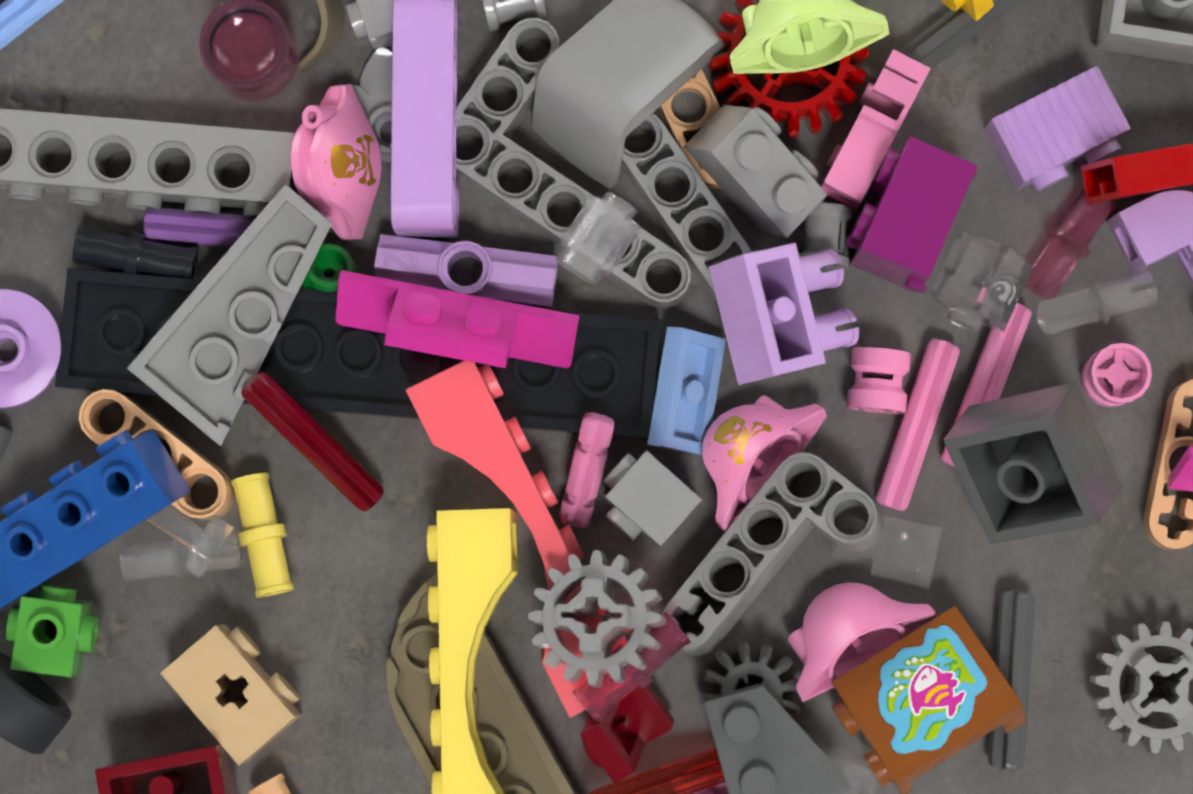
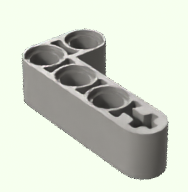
(764, 561)

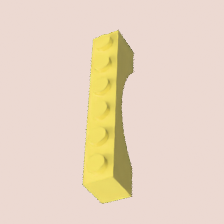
(475, 568)

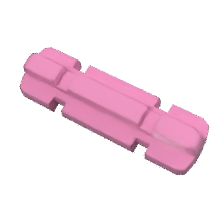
(586, 470)

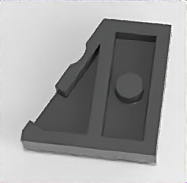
(766, 748)

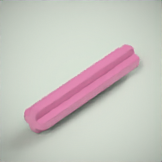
(994, 365)
(917, 425)

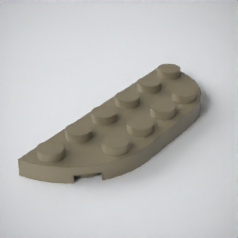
(505, 723)

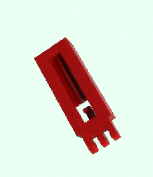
(1138, 174)

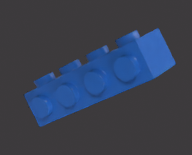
(84, 510)

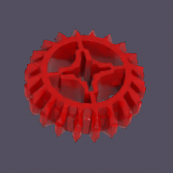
(745, 93)

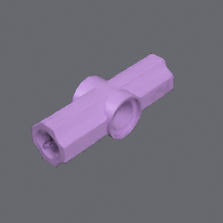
(506, 274)

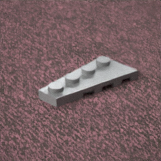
(233, 316)

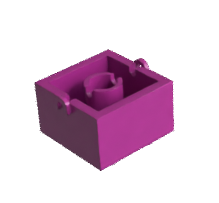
(913, 214)

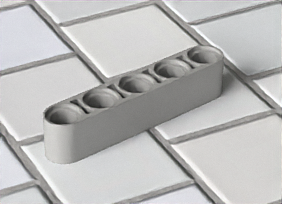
(681, 216)

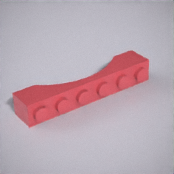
(464, 420)

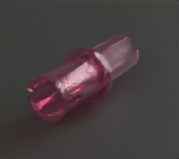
(1067, 245)

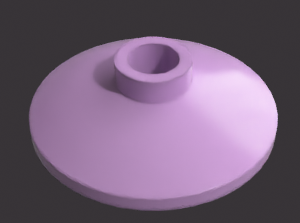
(38, 345)

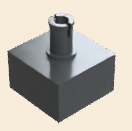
(1033, 463)

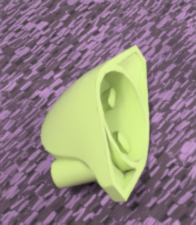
(803, 34)

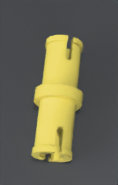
(262, 535)

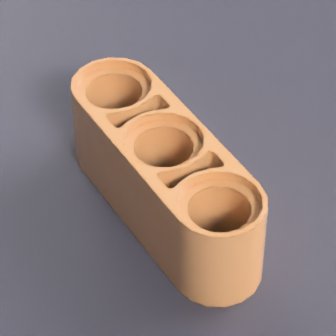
(186, 458)

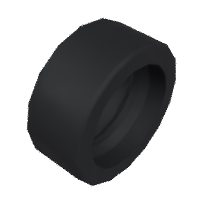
(29, 709)

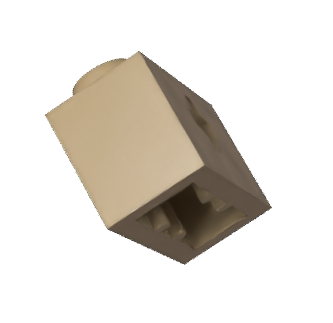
(201, 683)

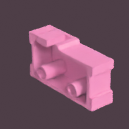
(874, 129)

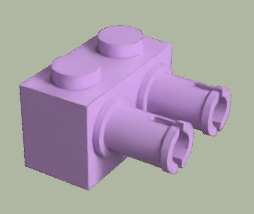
(770, 311)

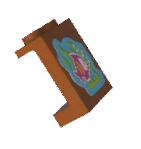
(925, 700)

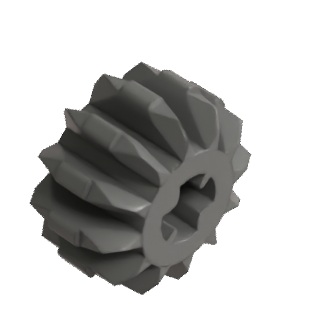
(745, 667)

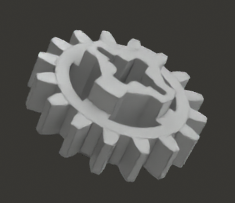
(598, 646)
(1136, 702)

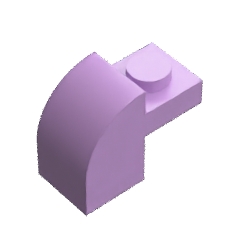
(1156, 230)

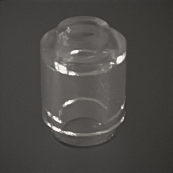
(598, 238)

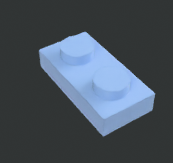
(686, 390)

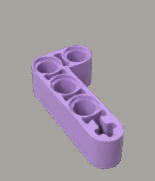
(424, 119)

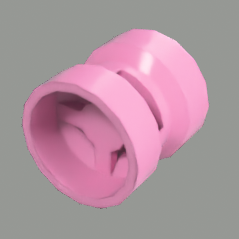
(1127, 374)
(878, 394)

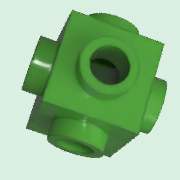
(36, 647)

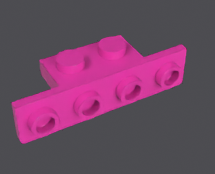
(455, 322)

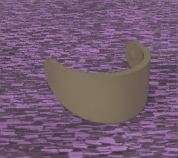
(331, 29)

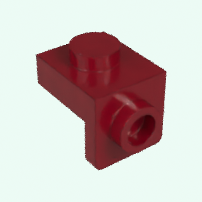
(624, 730)

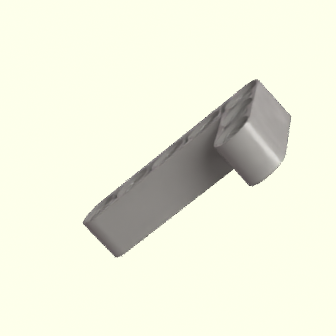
(548, 185)

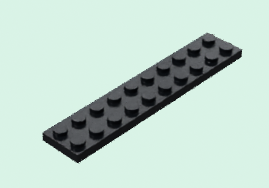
(350, 369)

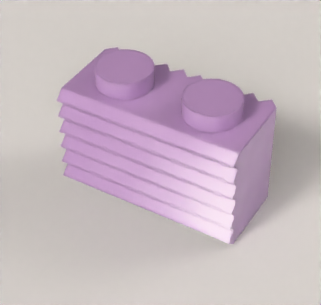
(1058, 129)

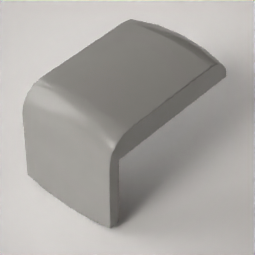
(616, 77)

